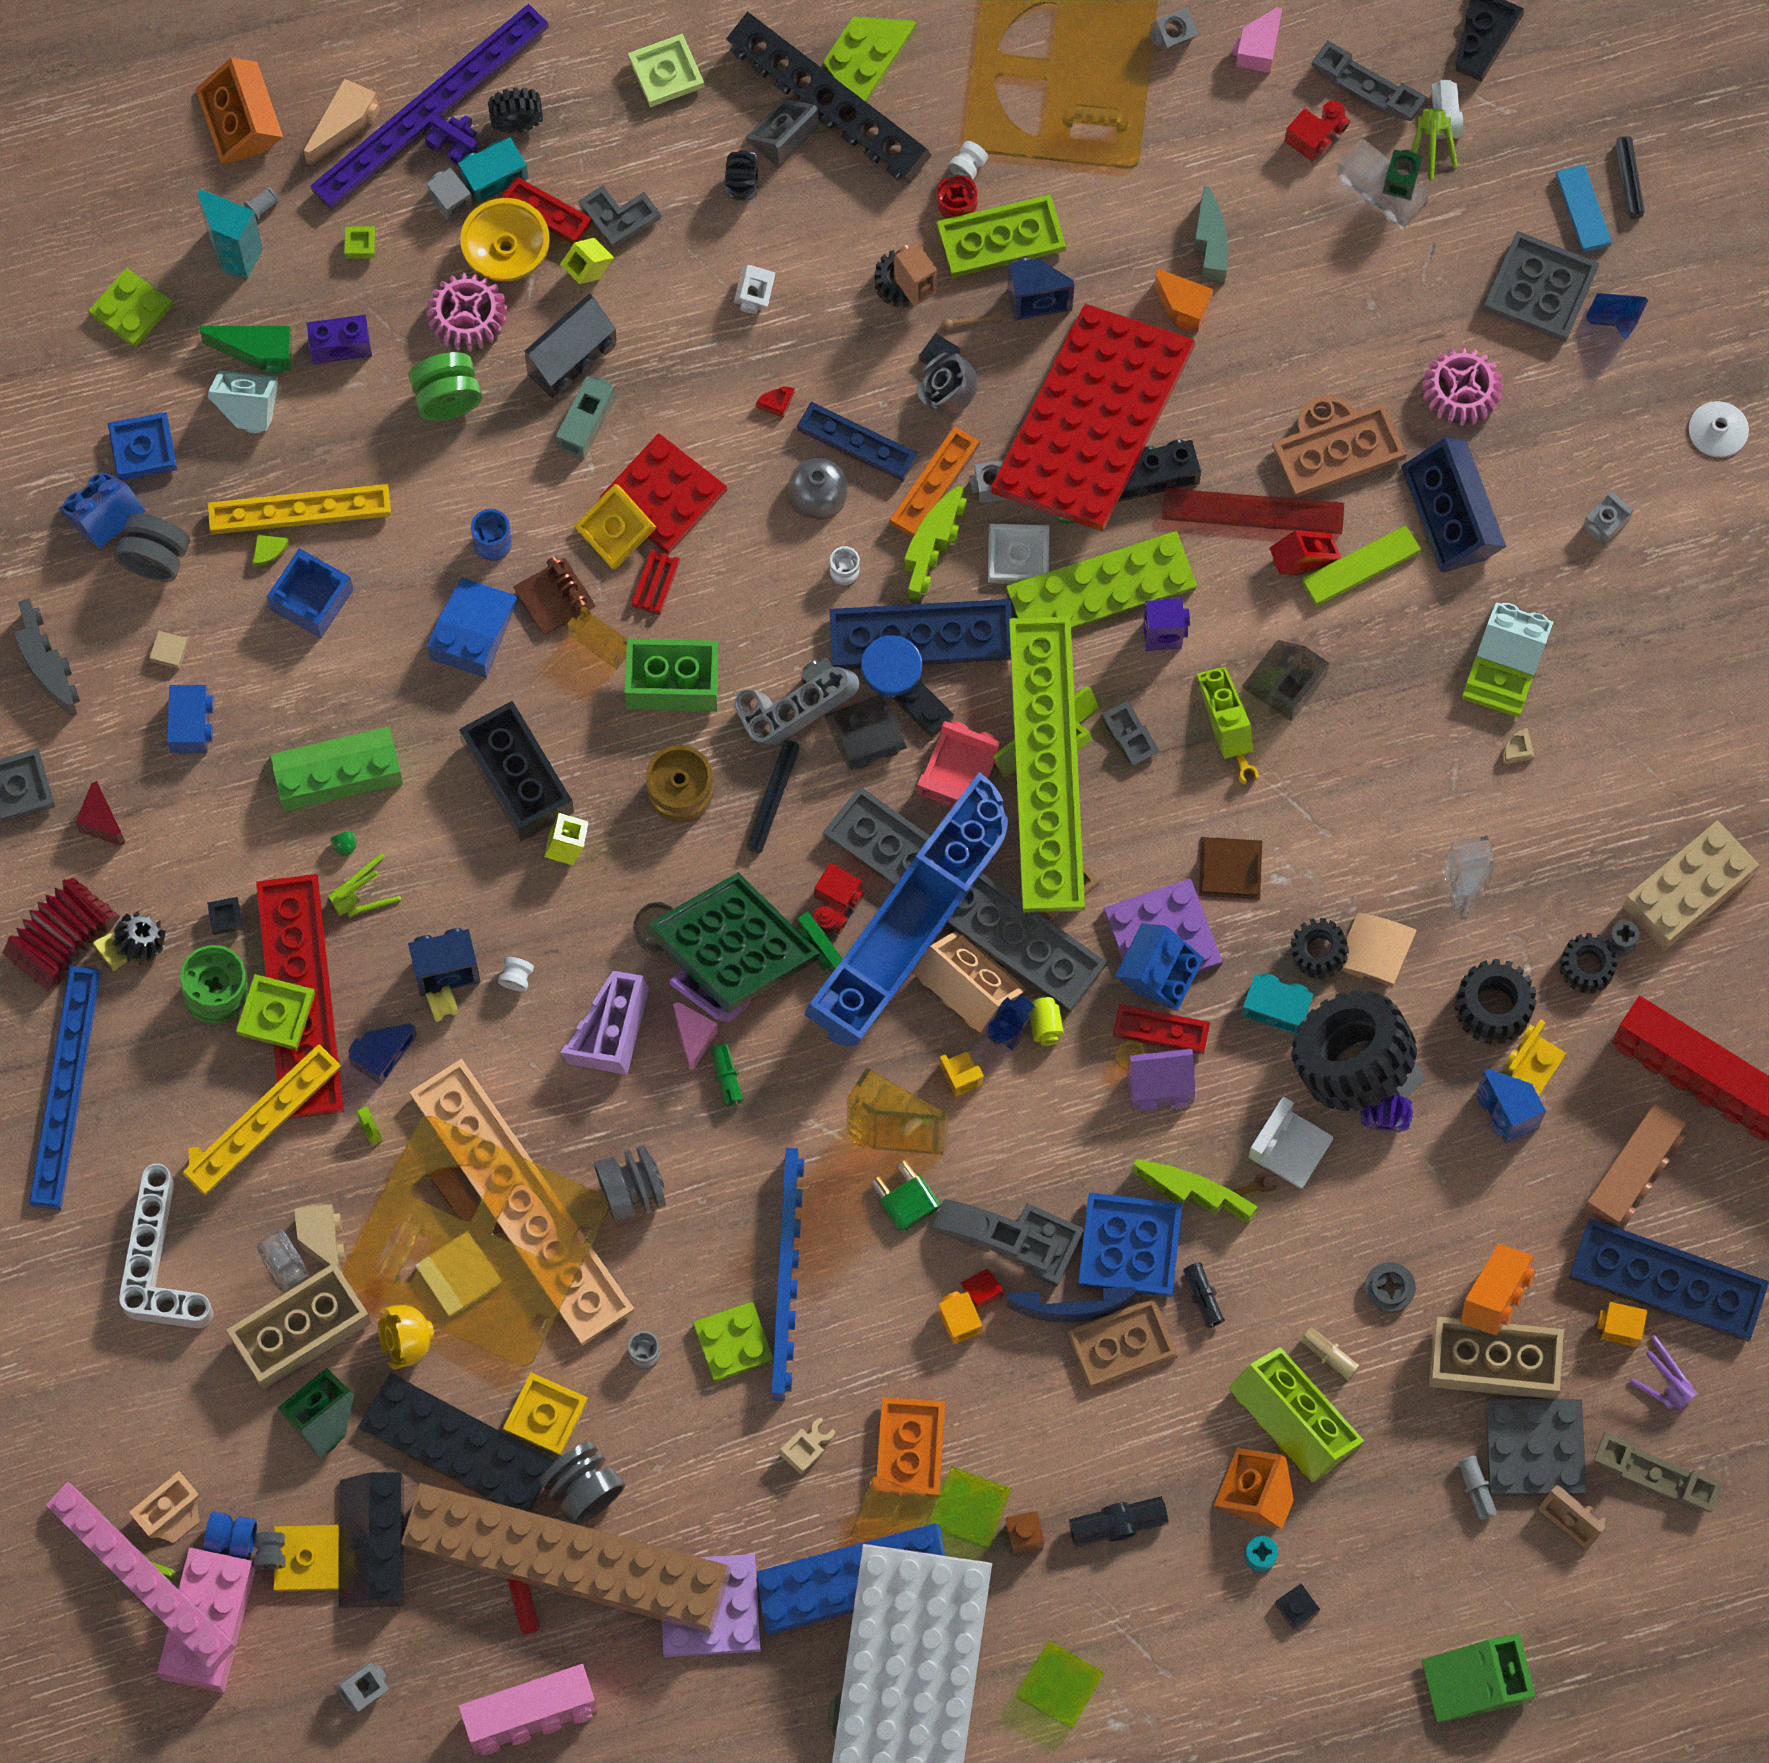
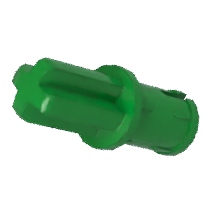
(726, 1074)

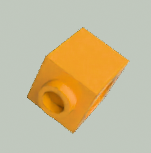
(959, 1317)
(1622, 1324)

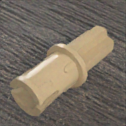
(1329, 1353)

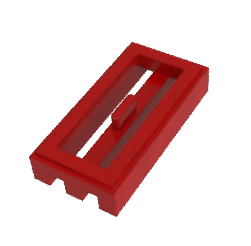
(663, 560)

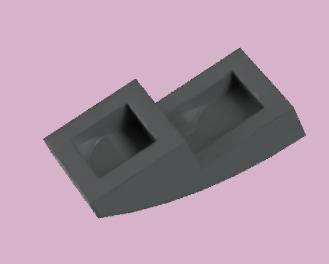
(1129, 733)

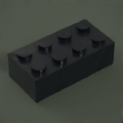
(516, 770)

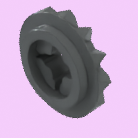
(1400, 1277)

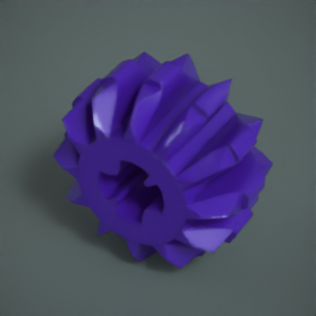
(1390, 1115)

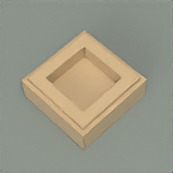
(168, 649)

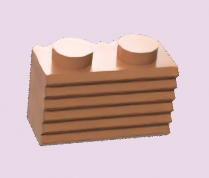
(915, 273)

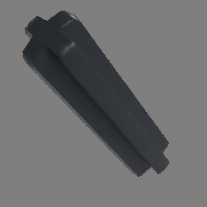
(1630, 177)

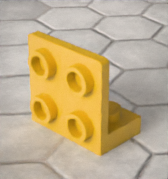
(1535, 1060)

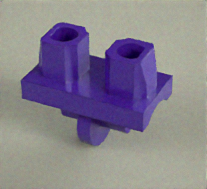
(455, 133)

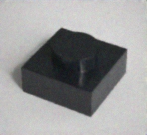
(937, 346)
(225, 915)
(1297, 1606)

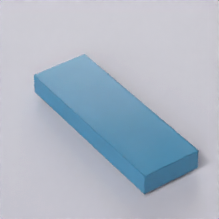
(1583, 208)

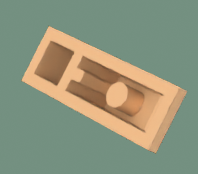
(343, 120)

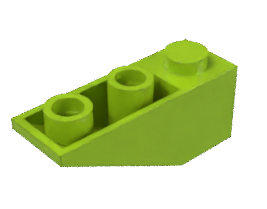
(1225, 712)

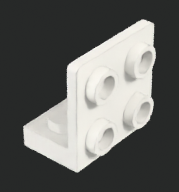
(1290, 1145)

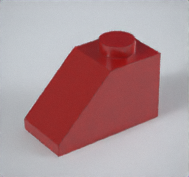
(1304, 552)

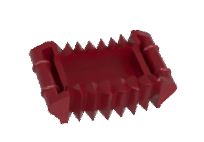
(58, 931)

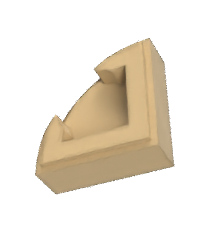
(1518, 748)

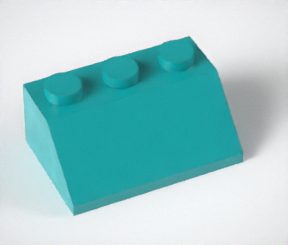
(231, 233)

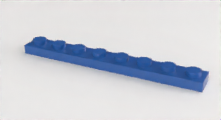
(786, 1286)

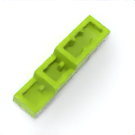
(1184, 1185)

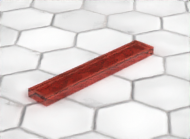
(1253, 511)

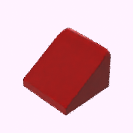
(982, 1288)

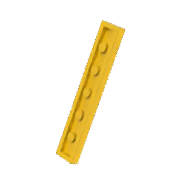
(299, 509)
(261, 1120)

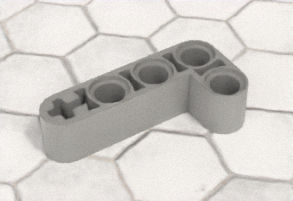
(801, 700)

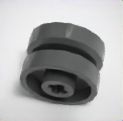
(151, 547)

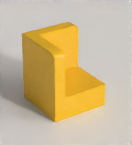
(961, 1073)

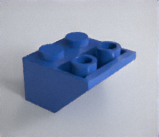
(101, 508)
(1159, 965)
(1511, 1104)

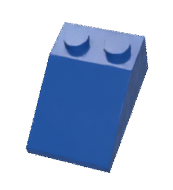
(471, 627)

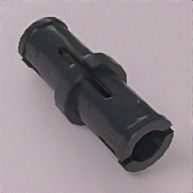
(1203, 1295)

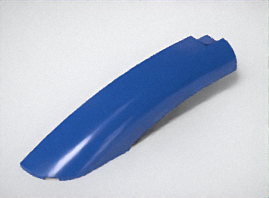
(912, 915)

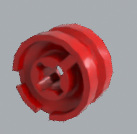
(953, 186)

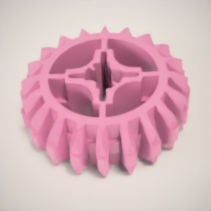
(481, 296)
(1447, 371)

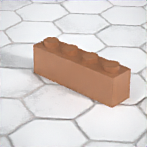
(1635, 1166)

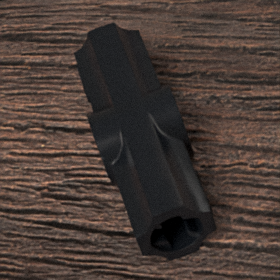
(1118, 1521)

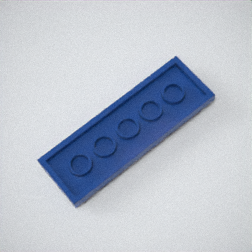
(827, 1583)

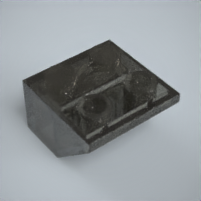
(1287, 677)

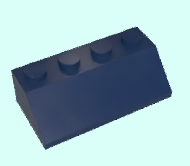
(1453, 505)

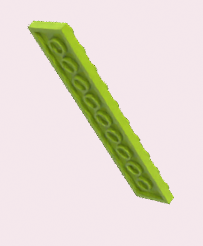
(1046, 765)

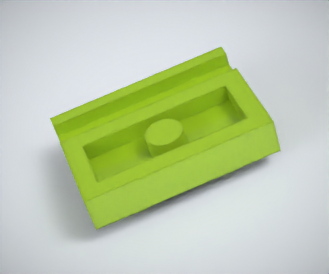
(1497, 687)

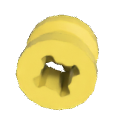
(442, 1003)

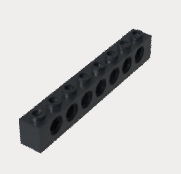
(752, 32)

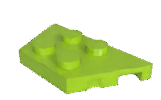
(867, 52)

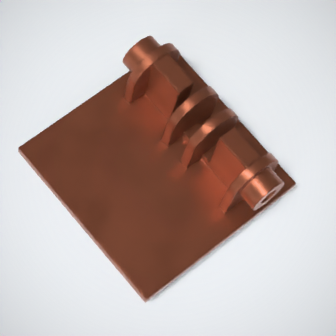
(554, 595)

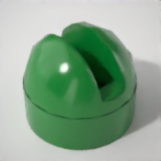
(344, 843)

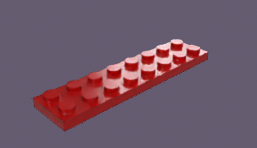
(298, 955)

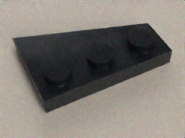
(1485, 34)

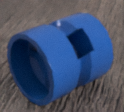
(491, 534)
(234, 1536)

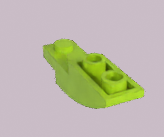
(932, 537)

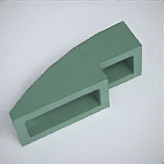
(1212, 238)

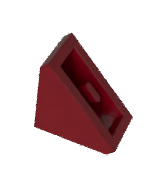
(97, 818)

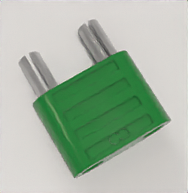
(908, 1202)

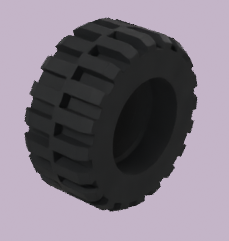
(1370, 1074)

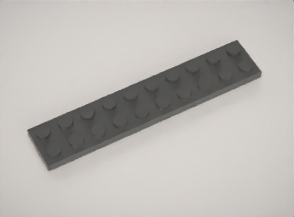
(987, 914)

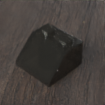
(866, 732)

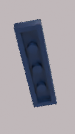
(857, 441)

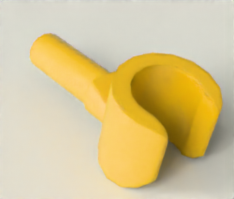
(1243, 764)

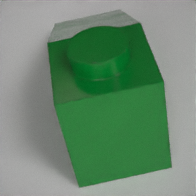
(258, 346)

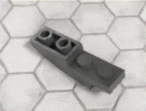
(43, 662)
(995, 1233)

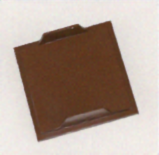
(1230, 868)

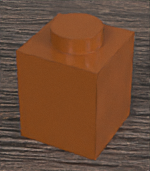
(1024, 1533)

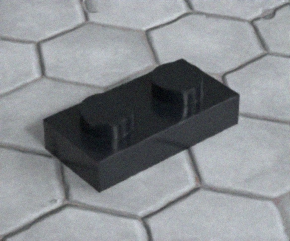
(924, 708)

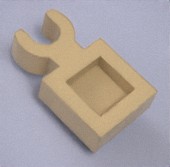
(804, 1448)

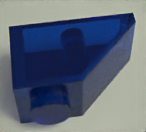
(381, 1050)

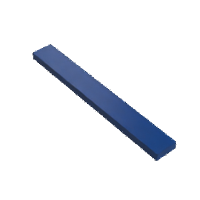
(65, 1088)

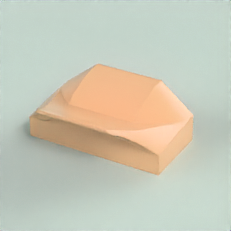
(169, 1510)

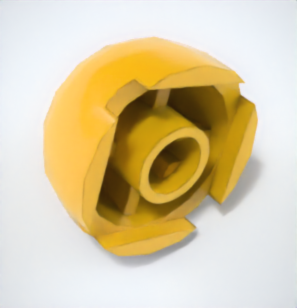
(404, 1335)

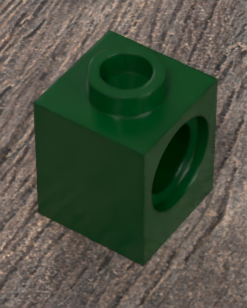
(1402, 185)

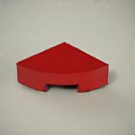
(776, 401)

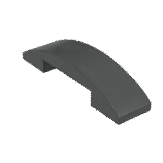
(1366, 85)

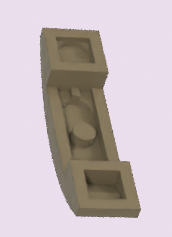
(1656, 1474)

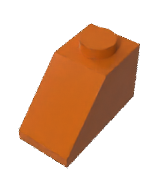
(1183, 299)

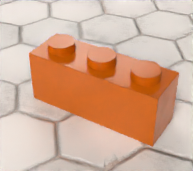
(1498, 1289)

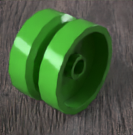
(445, 386)

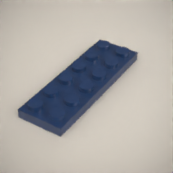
(938, 630)
(1669, 1280)

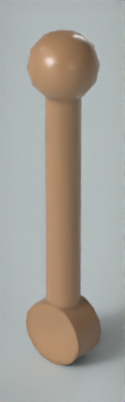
(995, 317)

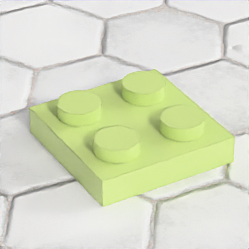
(666, 70)

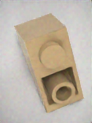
(318, 1232)

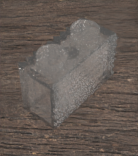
(282, 1261)

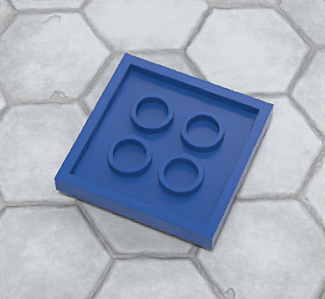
(1130, 1244)

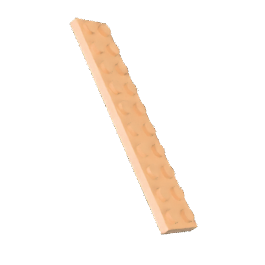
(594, 1297)

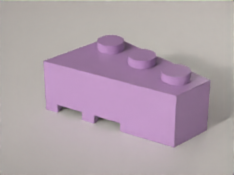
(611, 1027)

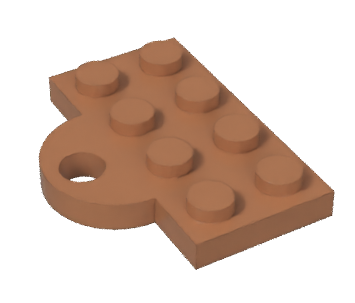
(1337, 445)

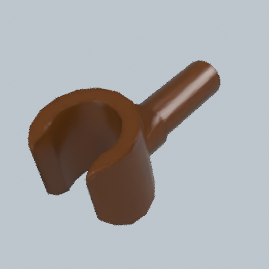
(1257, 1185)

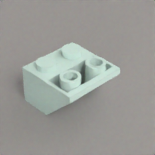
(1515, 638)

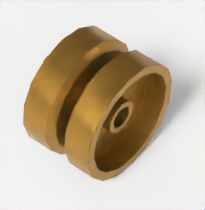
(674, 766)

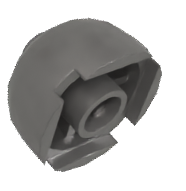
(948, 384)
(817, 488)

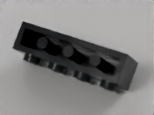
(1162, 468)

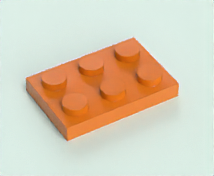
(911, 1443)

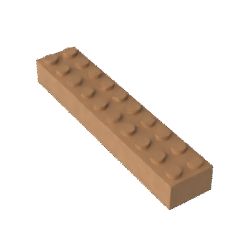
(566, 1558)

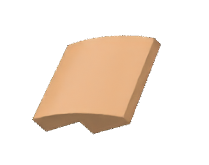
(1377, 948)

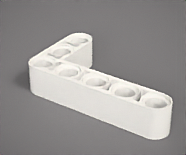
(151, 1256)

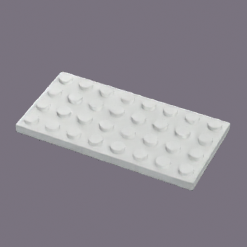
(911, 1658)

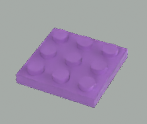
(1170, 906)

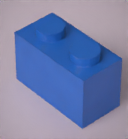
(189, 719)

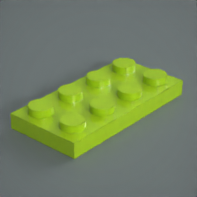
(1001, 236)

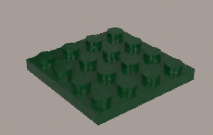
(732, 942)

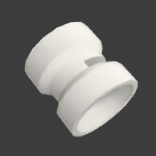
(969, 160)
(844, 559)

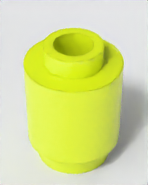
(1046, 1021)

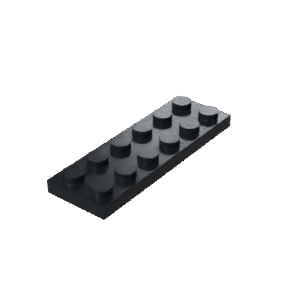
(456, 1444)

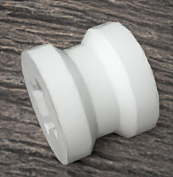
(515, 974)

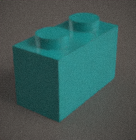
(492, 169)
(1277, 1003)

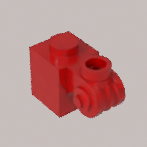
(1313, 135)
(840, 893)

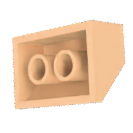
(967, 979)

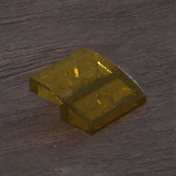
(891, 1510)

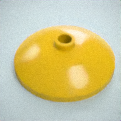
(504, 224)

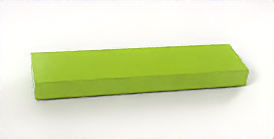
(1360, 566)

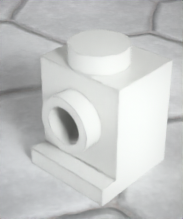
(758, 280)

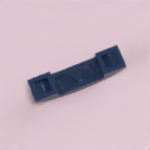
(1030, 1305)

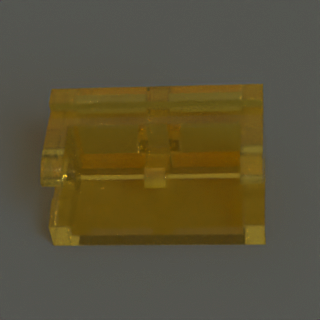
(598, 638)

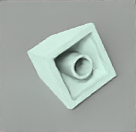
(245, 398)

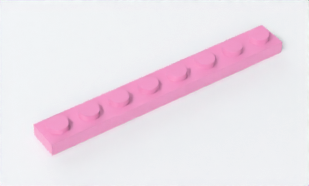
(141, 1576)

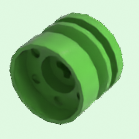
(212, 968)

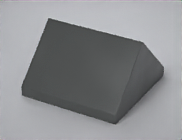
(784, 130)

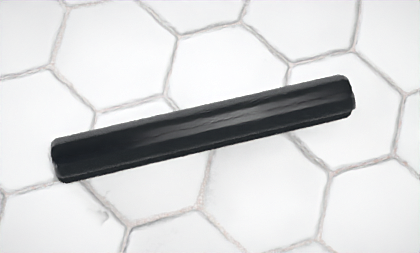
(772, 796)

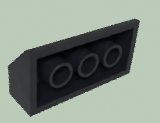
(371, 1540)

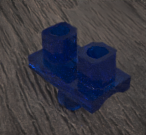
(1010, 1021)

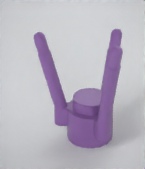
(1680, 1389)

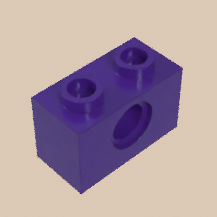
(339, 339)
(1165, 624)

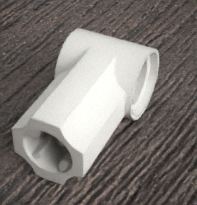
(1445, 97)

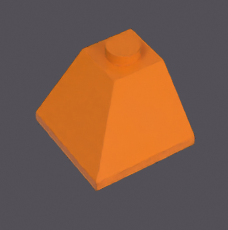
(1257, 1488)

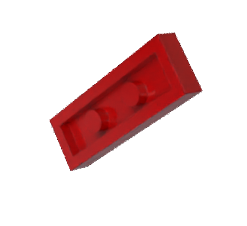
(559, 216)
(1161, 1029)

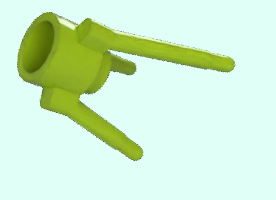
(1434, 122)
(345, 898)

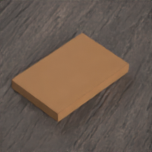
(1121, 1343)

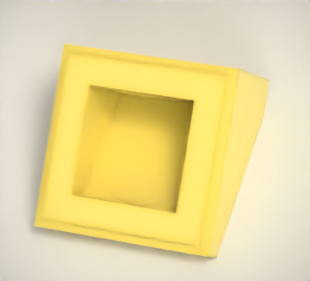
(109, 952)

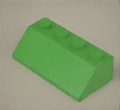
(336, 769)

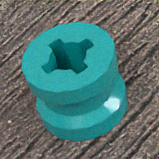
(1260, 1560)

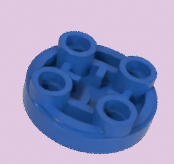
(891, 666)

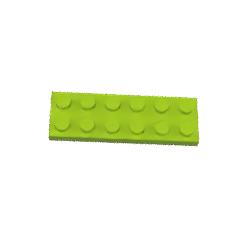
(1107, 583)

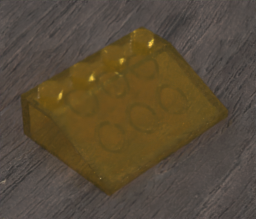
(893, 1118)

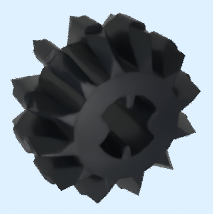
(741, 175)
(138, 937)

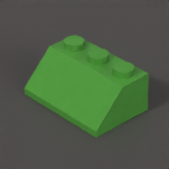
(671, 675)

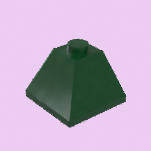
(320, 1412)

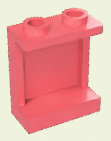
(956, 762)

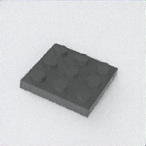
(1541, 286)
(1535, 1446)

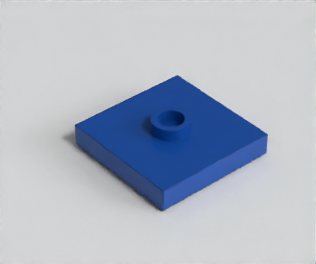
(142, 446)

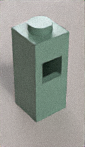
(585, 416)

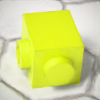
(587, 261)
(566, 839)

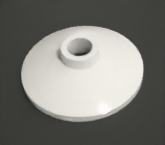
(1717, 441)

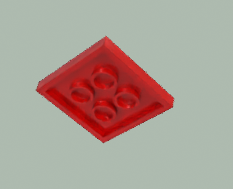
(669, 490)

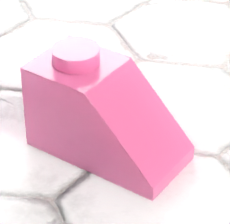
(1258, 42)

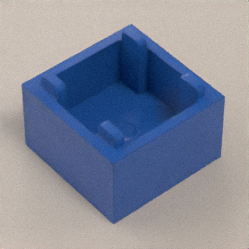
(310, 593)

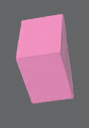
(695, 1033)

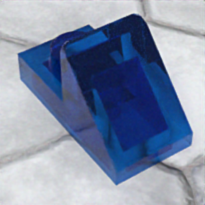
(1617, 311)

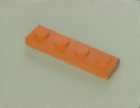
(935, 480)

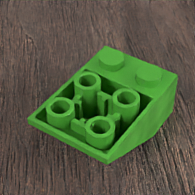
(1479, 1678)

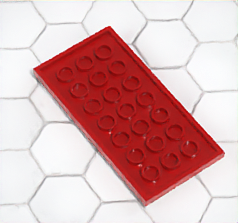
(1093, 417)

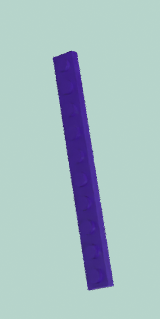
(436, 99)

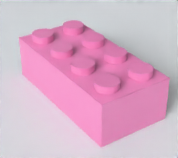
(220, 1590)
(528, 1710)

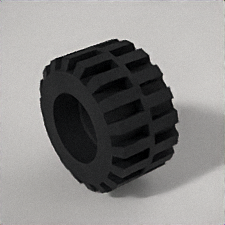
(1506, 980)

